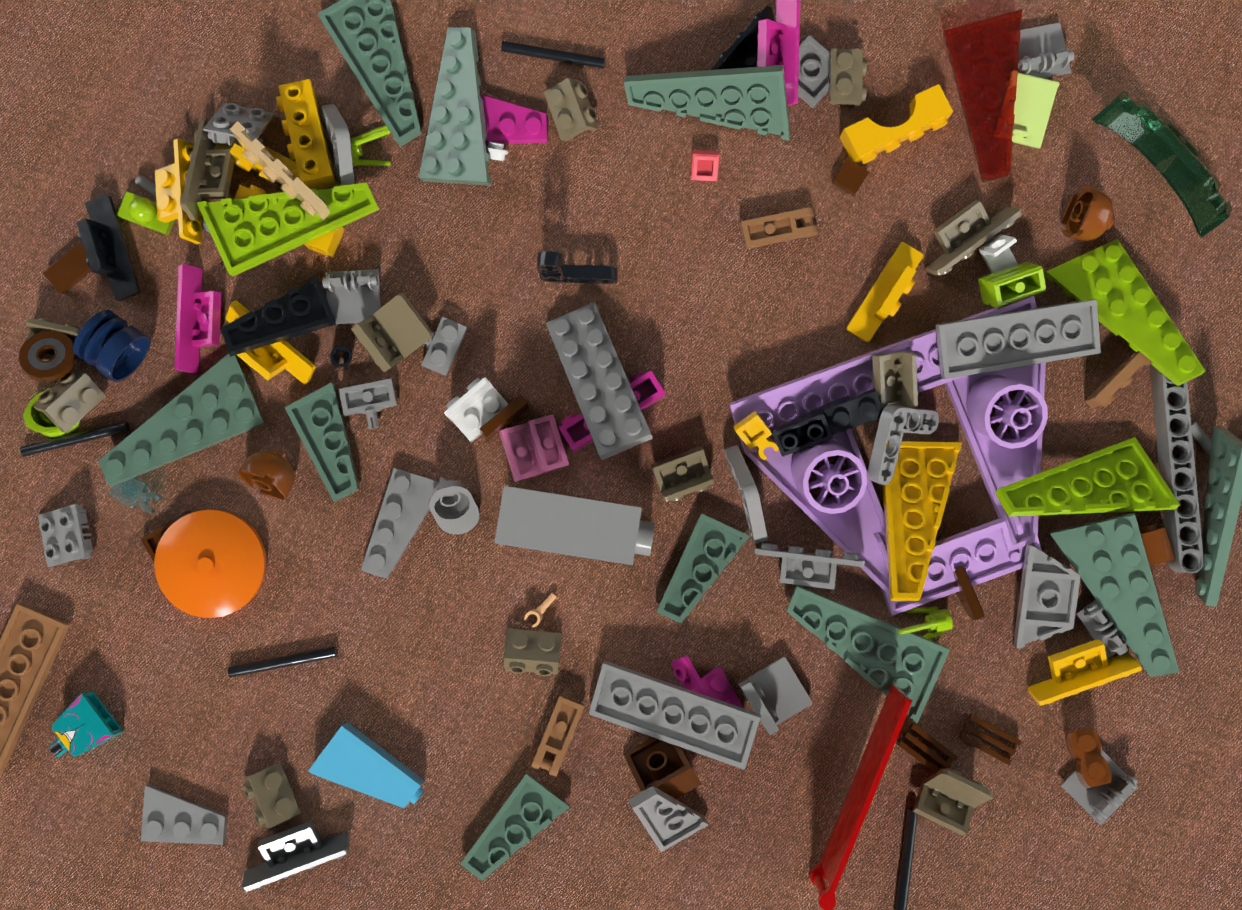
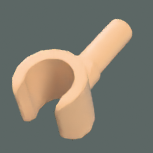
(541, 609)

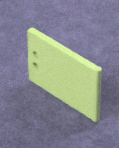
(1032, 109)

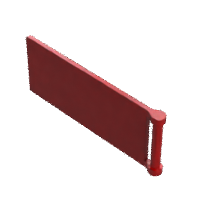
(860, 796)

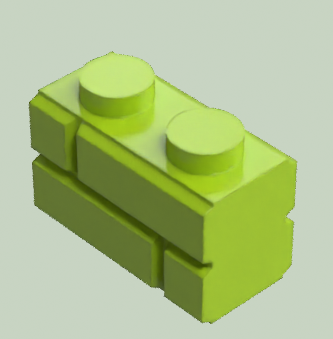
(1012, 284)

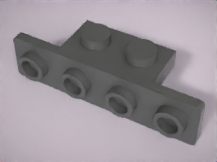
(293, 852)

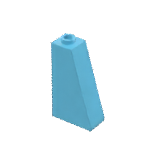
(367, 768)

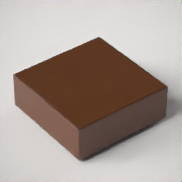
(850, 177)

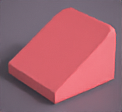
(705, 165)

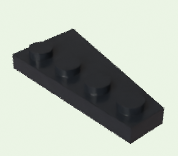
(292, 315)

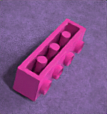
(647, 392)

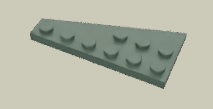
(373, 49)
(723, 97)
(457, 120)
(202, 415)
(1221, 512)
(1119, 576)
(873, 646)

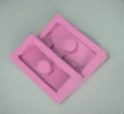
(534, 448)

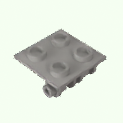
(1044, 52)
(253, 120)
(352, 294)
(64, 535)
(1102, 628)
(1102, 799)

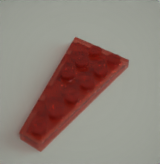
(982, 64)

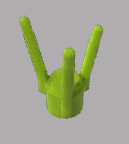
(356, 148)
(936, 621)

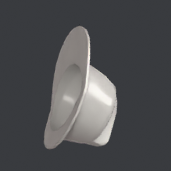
(453, 507)

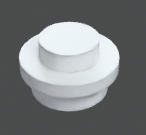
(496, 151)

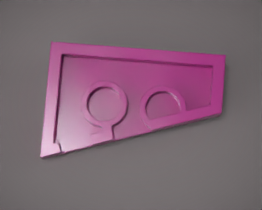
(513, 123)

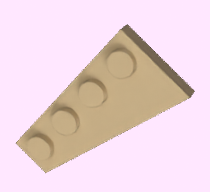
(256, 153)

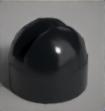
(347, 356)

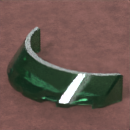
(1171, 156)

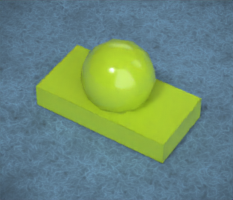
(143, 212)

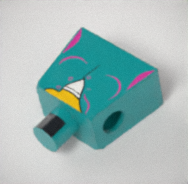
(83, 726)

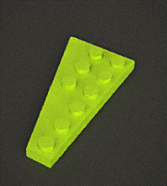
(271, 224)
(1128, 308)
(1101, 482)

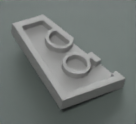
(666, 817)
(180, 821)

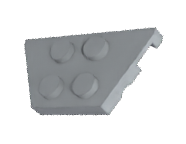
(1045, 598)

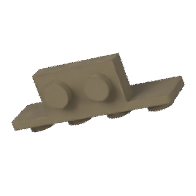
(208, 173)
(967, 232)

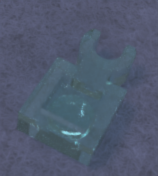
(133, 492)

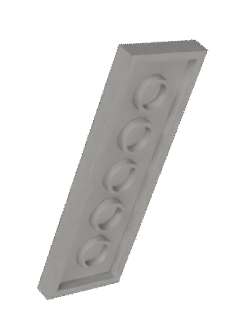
(1018, 338)
(598, 381)
(675, 715)

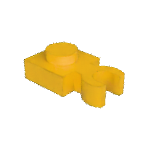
(755, 433)

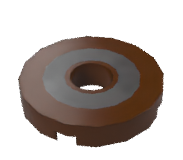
(37, 346)

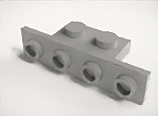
(809, 568)

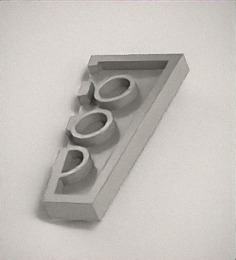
(397, 521)

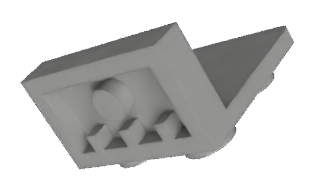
(775, 694)

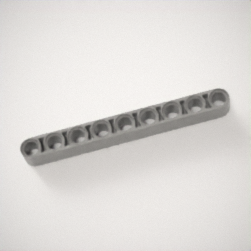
(1183, 466)

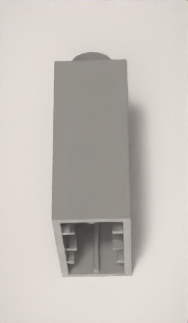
(573, 526)

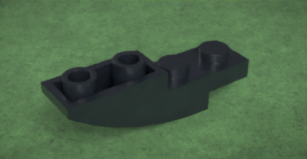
(826, 421)

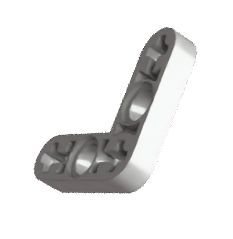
(340, 138)
(892, 425)
(749, 494)

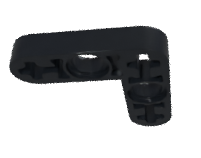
(552, 269)

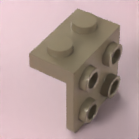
(392, 332)
(950, 799)

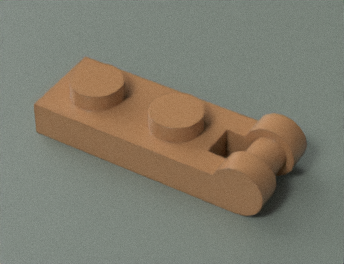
(778, 228)
(1119, 378)
(558, 734)

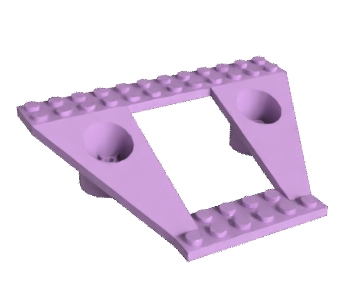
(854, 512)

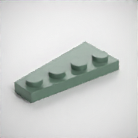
(325, 439)
(702, 561)
(515, 824)

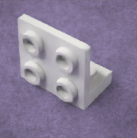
(475, 407)

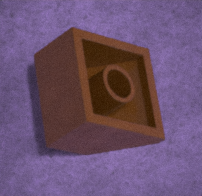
(662, 766)

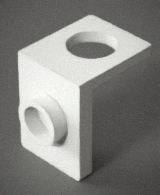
(998, 254)

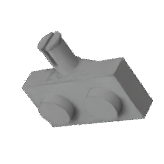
(443, 346)
(368, 399)

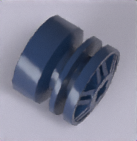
(111, 345)

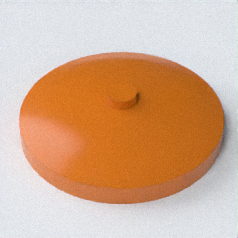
(210, 563)

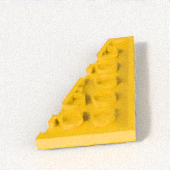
(914, 512)

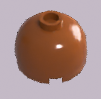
(1088, 214)
(269, 472)

